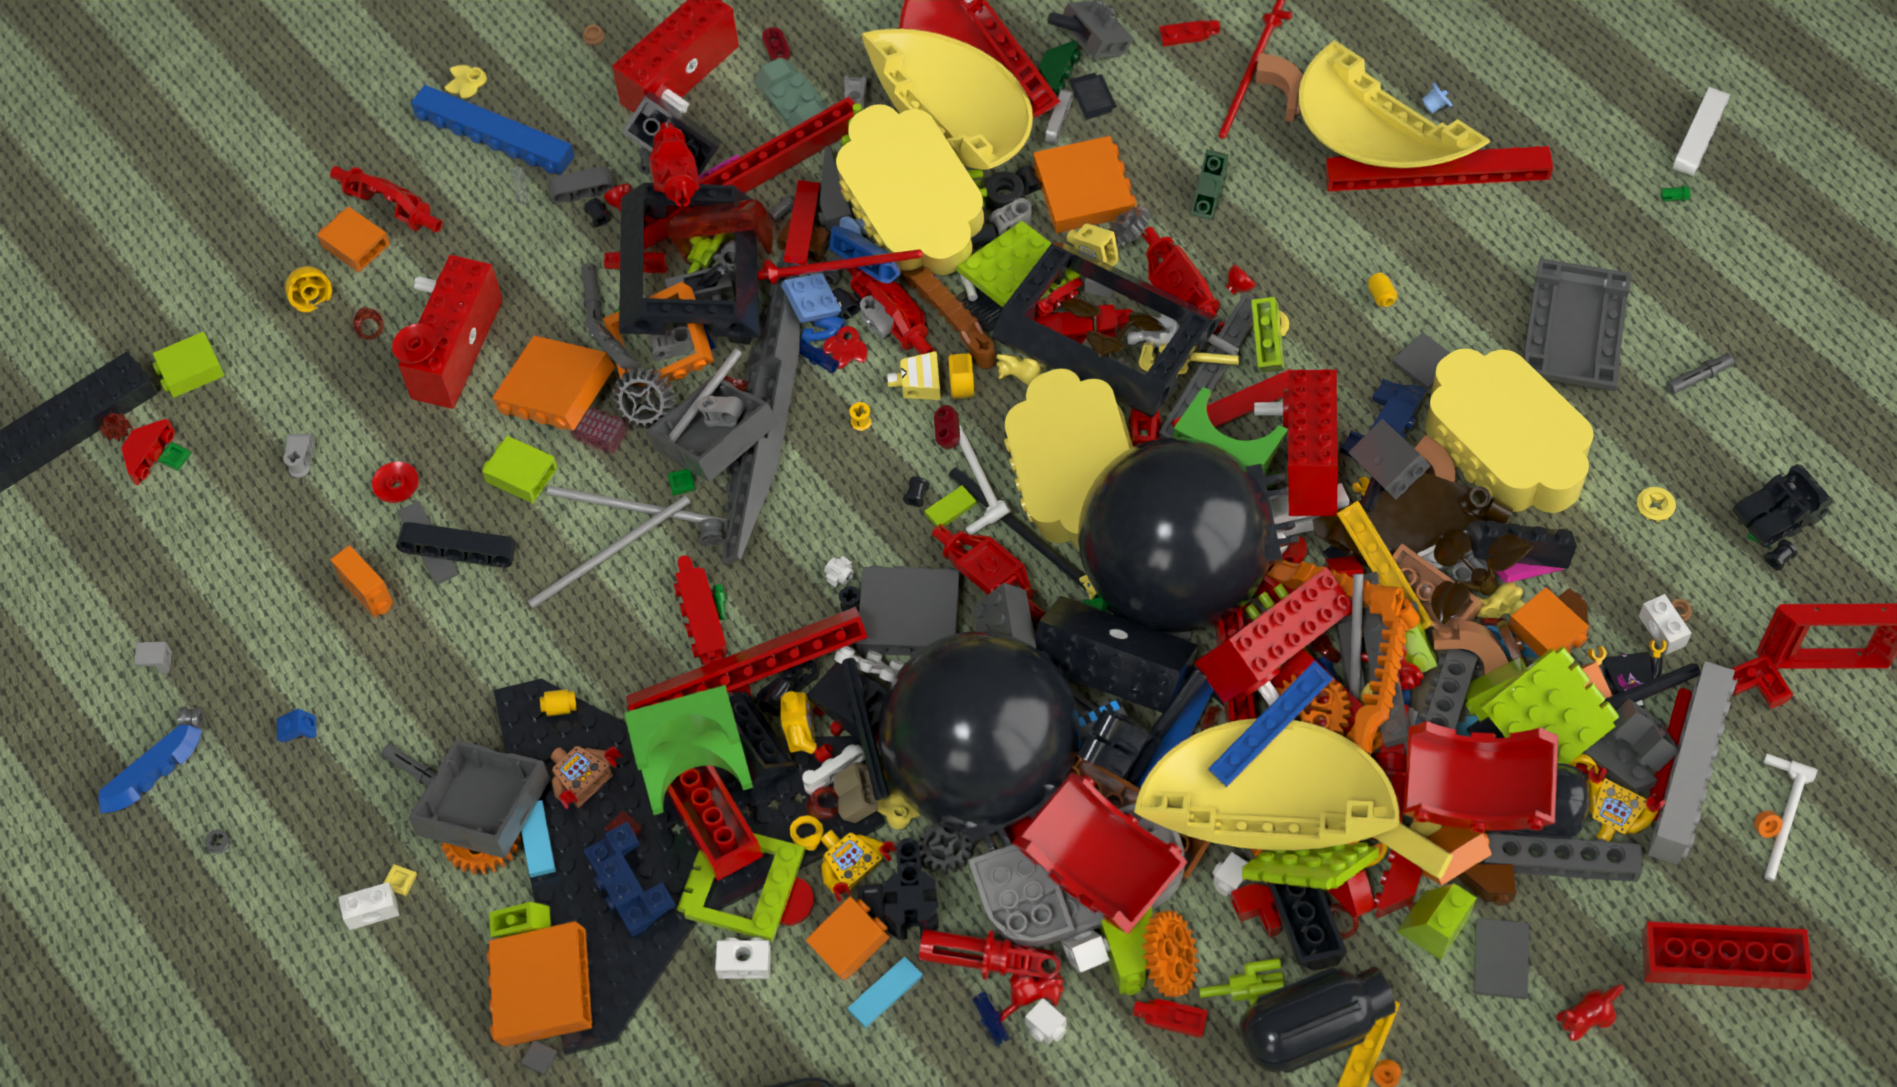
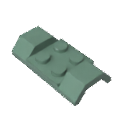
(789, 91)

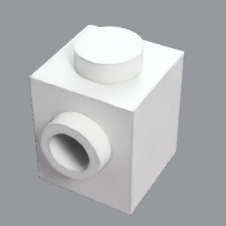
(1229, 875)
(1045, 1023)

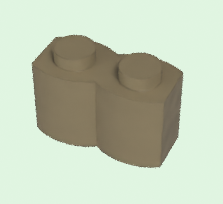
(855, 793)

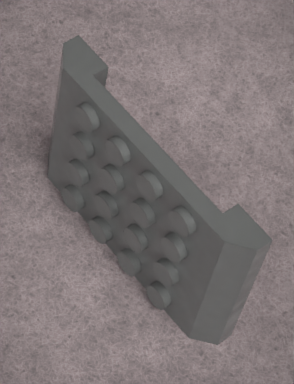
(1577, 323)

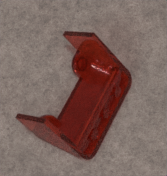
(719, 220)

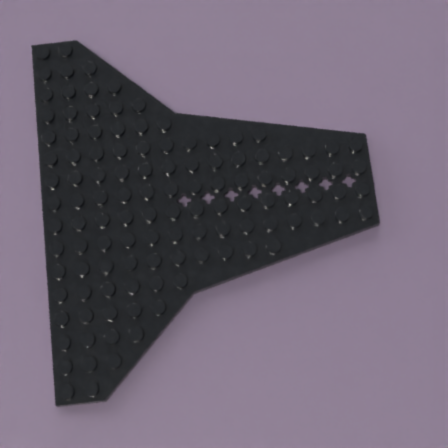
(623, 966)

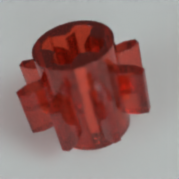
(115, 426)

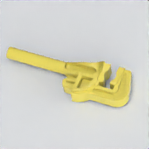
(1148, 355)

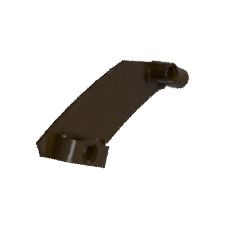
(1417, 516)

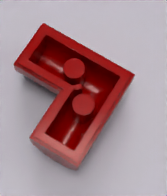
(1765, 676)

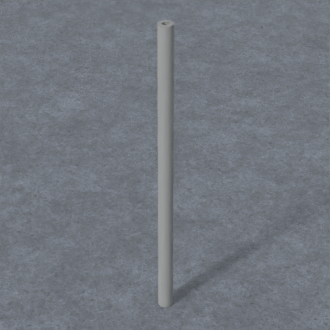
(625, 504)
(608, 552)

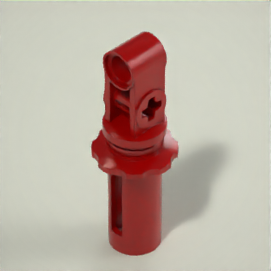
(1393, 764)
(998, 955)

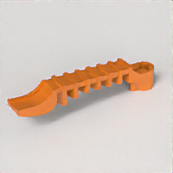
(1295, 574)
(1387, 602)

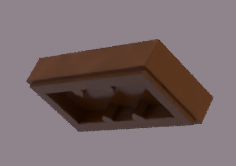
(1513, 644)

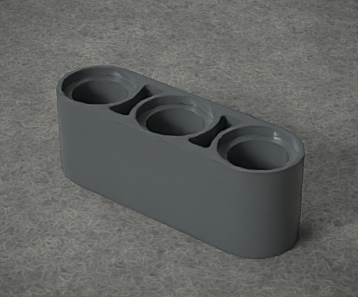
(580, 184)

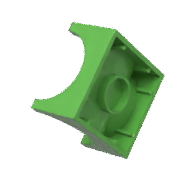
(1197, 426)
(683, 736)

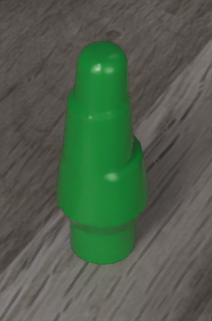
(719, 598)

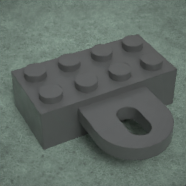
(1005, 612)

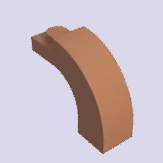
(1283, 74)
(1437, 457)
(1473, 638)

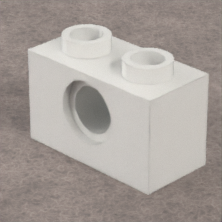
(1665, 624)
(368, 906)
(1086, 950)
(754, 967)

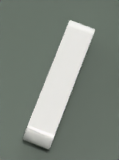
(1701, 131)

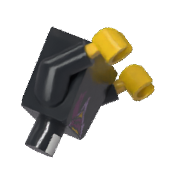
(1629, 670)

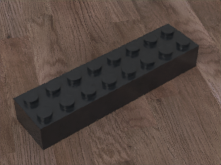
(70, 417)

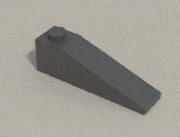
(831, 200)

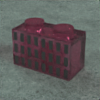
(600, 430)

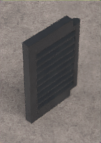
(1092, 95)
(983, 308)

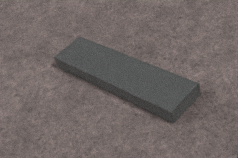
(440, 569)

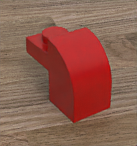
(1256, 901)

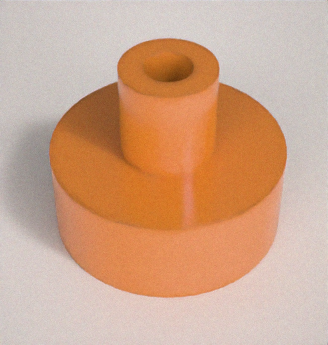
(1768, 824)
(1387, 1073)

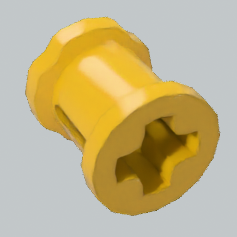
(857, 415)

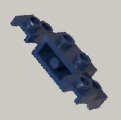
(1399, 409)
(624, 892)

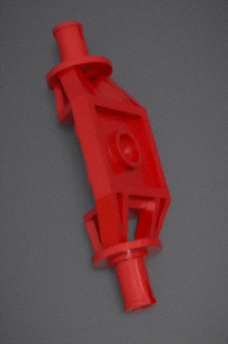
(673, 165)
(408, 207)
(1177, 273)
(897, 305)
(986, 564)

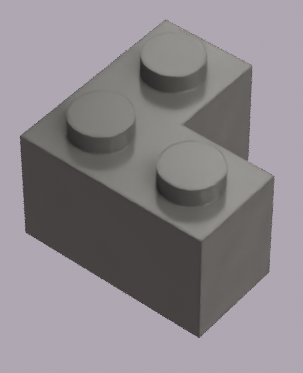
(1644, 735)

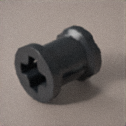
(1027, 175)
(597, 213)
(916, 491)
(1781, 555)
(847, 594)

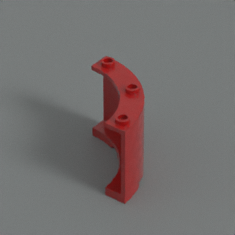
(1481, 778)
(1099, 853)

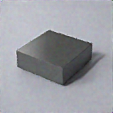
(539, 1058)

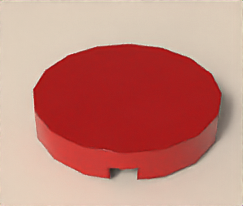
(799, 904)

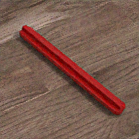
(1674, 728)

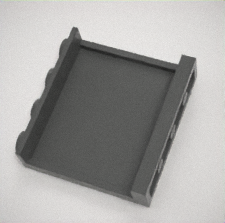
(907, 608)

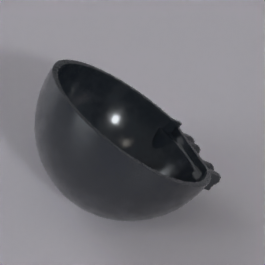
(1179, 533)
(978, 733)

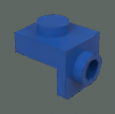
(296, 724)

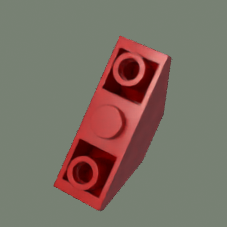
(145, 447)
(1399, 885)
(1355, 894)

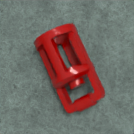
(1140, 421)

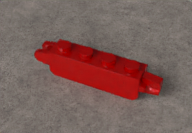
(1076, 327)
(701, 612)

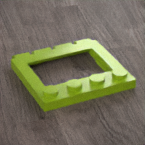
(771, 901)

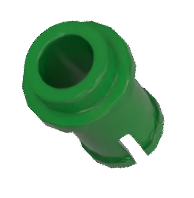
(1675, 193)

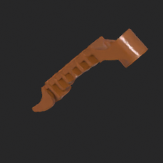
(970, 331)

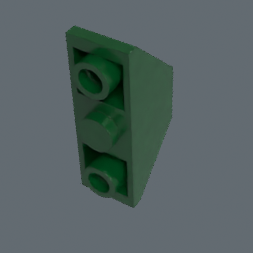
(1058, 63)
(1210, 184)

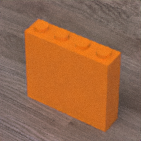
(1083, 183)
(553, 383)
(539, 984)

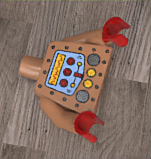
(581, 773)

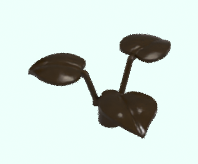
(1100, 342)
(1451, 598)

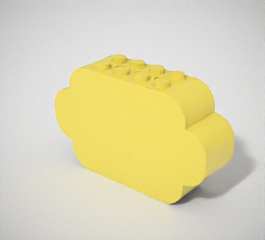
(910, 188)
(1509, 430)
(1061, 446)

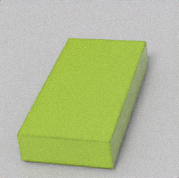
(950, 507)

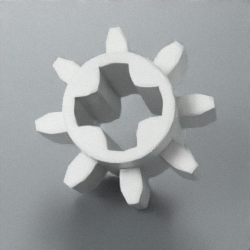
(839, 571)

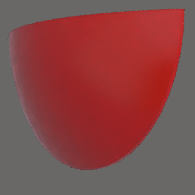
(981, 27)

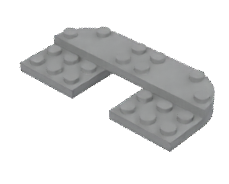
(1033, 908)

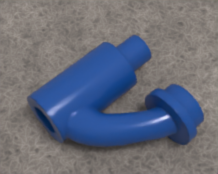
(831, 326)

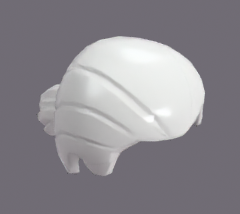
(1155, 336)

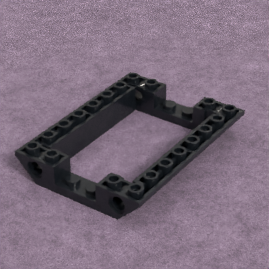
(650, 315)
(1139, 391)

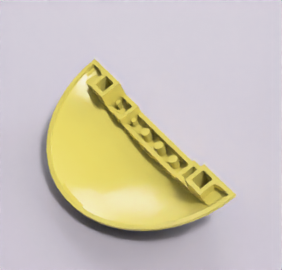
(959, 86)
(1367, 124)
(1295, 795)

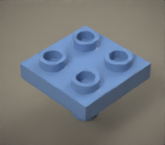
(811, 297)

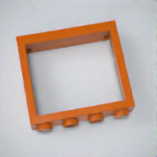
(684, 366)

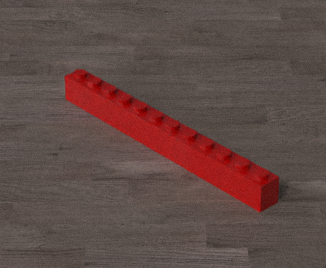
(768, 160)

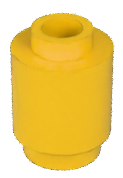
(1382, 290)
(558, 702)

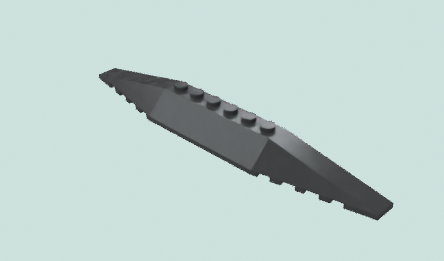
(770, 378)

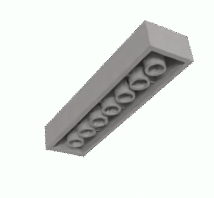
(1693, 764)

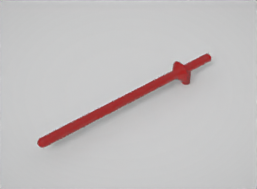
(1271, 21)
(772, 272)

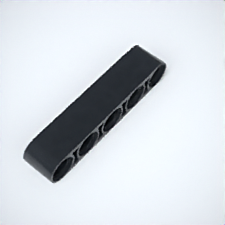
(456, 544)

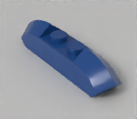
(853, 245)
(147, 769)

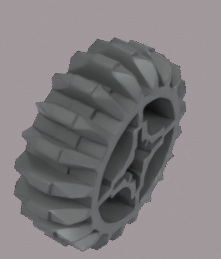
(626, 389)

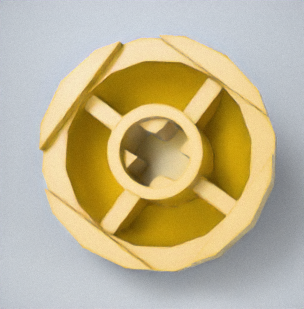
(305, 285)

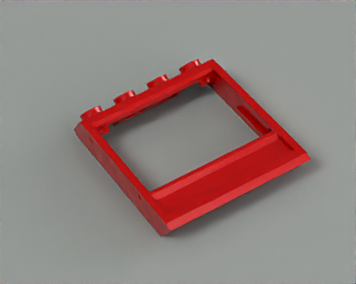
(1793, 621)

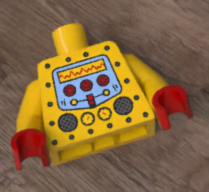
(798, 725)
(1618, 807)
(851, 860)

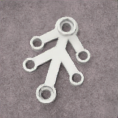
(871, 663)

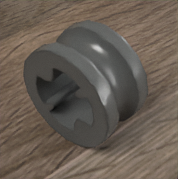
(214, 834)

